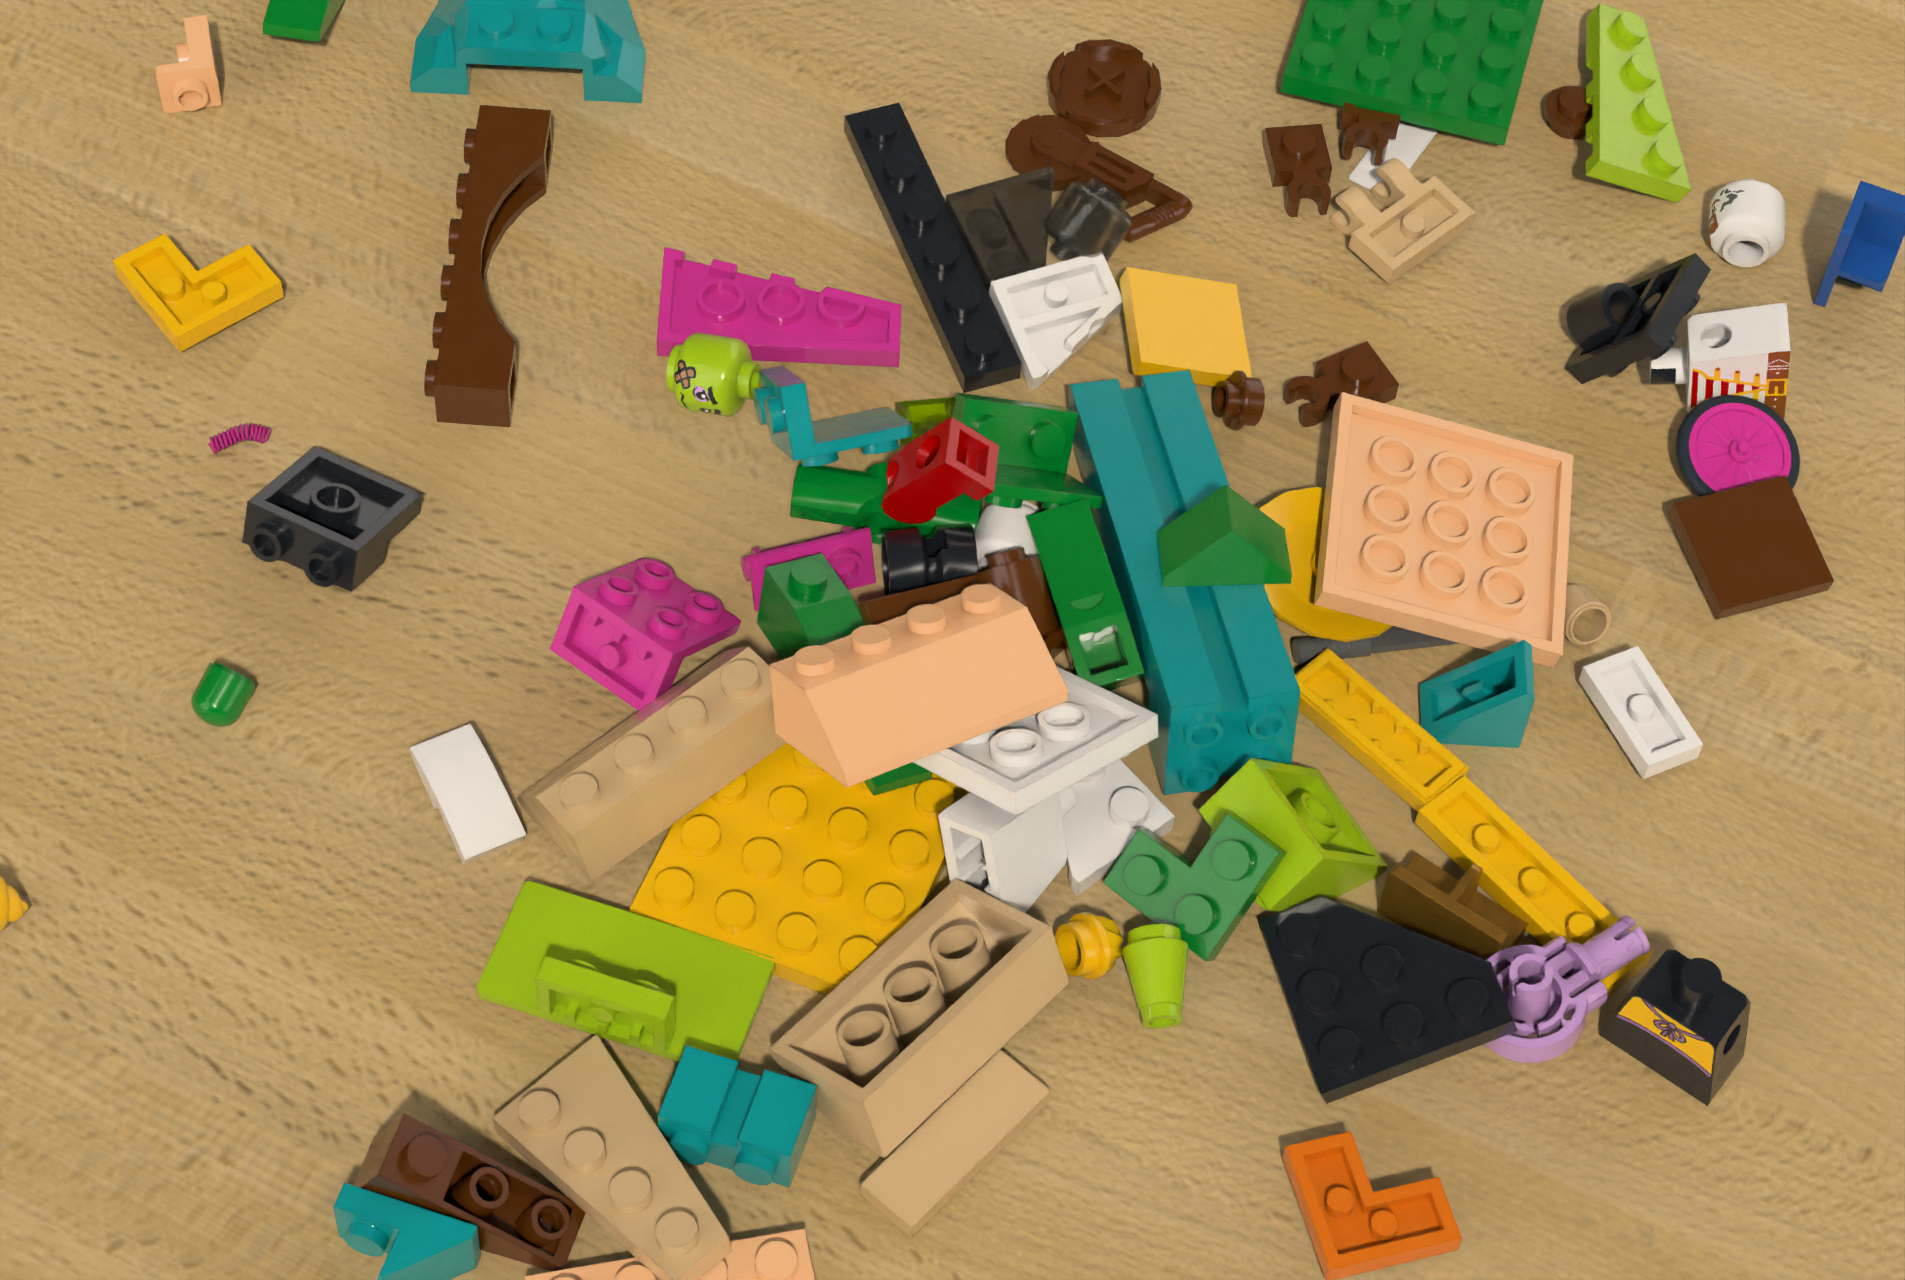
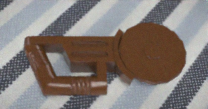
(1067, 149)

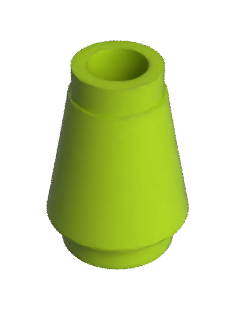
(1157, 973)

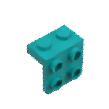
(785, 409)

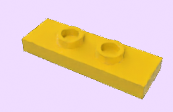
(1376, 731)

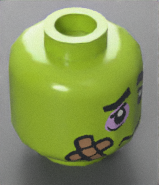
(712, 374)

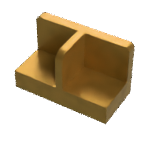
(1448, 908)

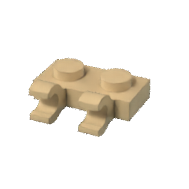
(1411, 228)

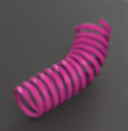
(253, 433)

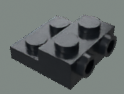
(328, 518)

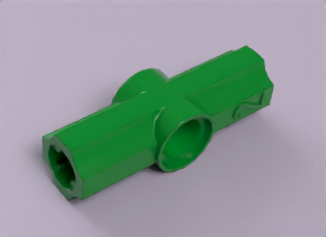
(857, 499)

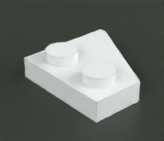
(1055, 311)
(1105, 819)

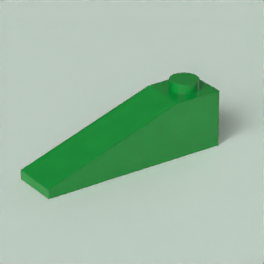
(810, 606)

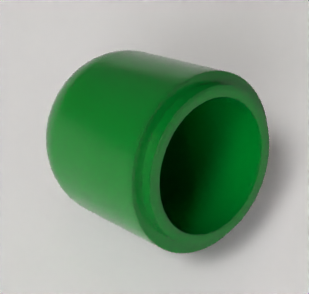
(221, 695)

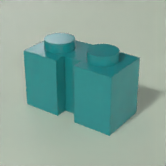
(737, 1118)

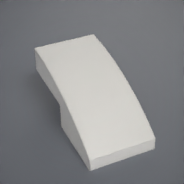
(467, 793)

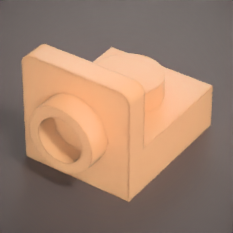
(193, 80)

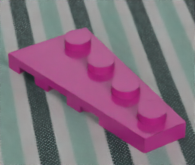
(774, 316)

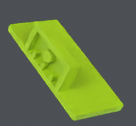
(624, 975)

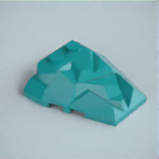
(532, 33)

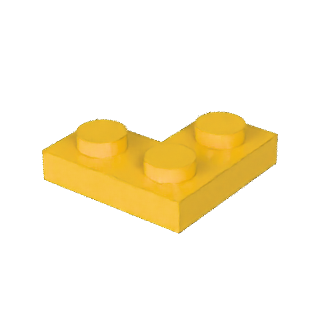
(191, 302)

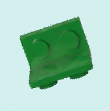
(1032, 450)

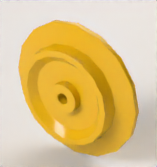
(1301, 517)

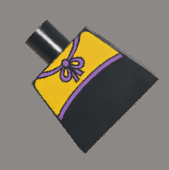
(1683, 1024)

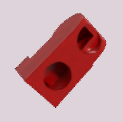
(938, 469)

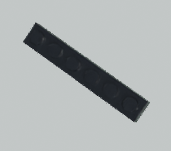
(932, 248)

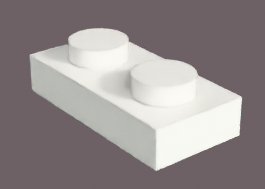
(1640, 712)

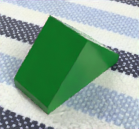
(1223, 544)

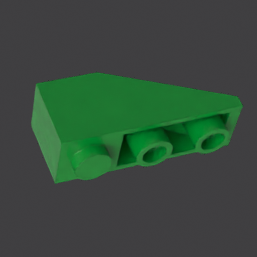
(1085, 596)

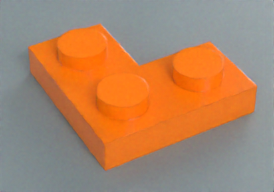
(1363, 1228)

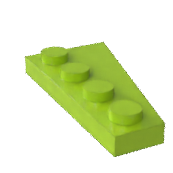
(1631, 115)

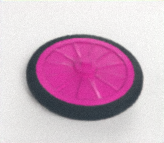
(1734, 444)

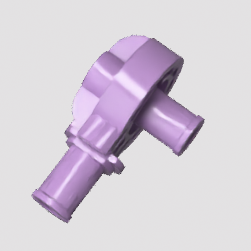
(1559, 985)

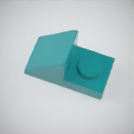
(416, 1239)

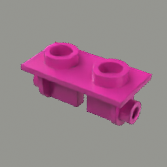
(846, 551)

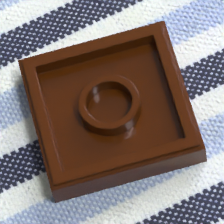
(1750, 547)

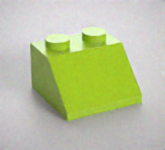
(1308, 821)

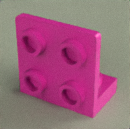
(637, 628)

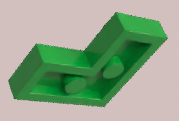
(1202, 896)

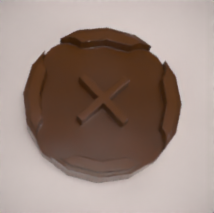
(1104, 88)

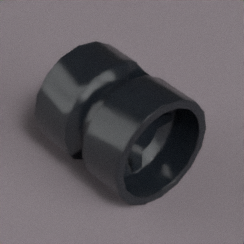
(921, 561)

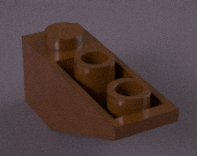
(452, 1179)

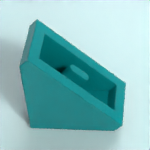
(1482, 700)

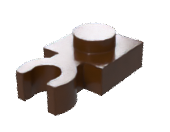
(1367, 129)
(1301, 162)
(1352, 371)

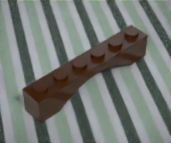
(477, 357)

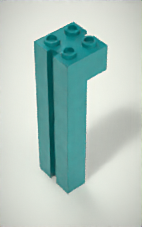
(1205, 650)

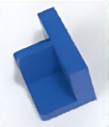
(1866, 240)

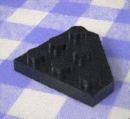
(1378, 995)

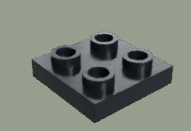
(1632, 318)

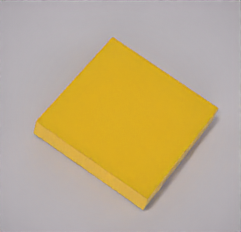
(1183, 326)

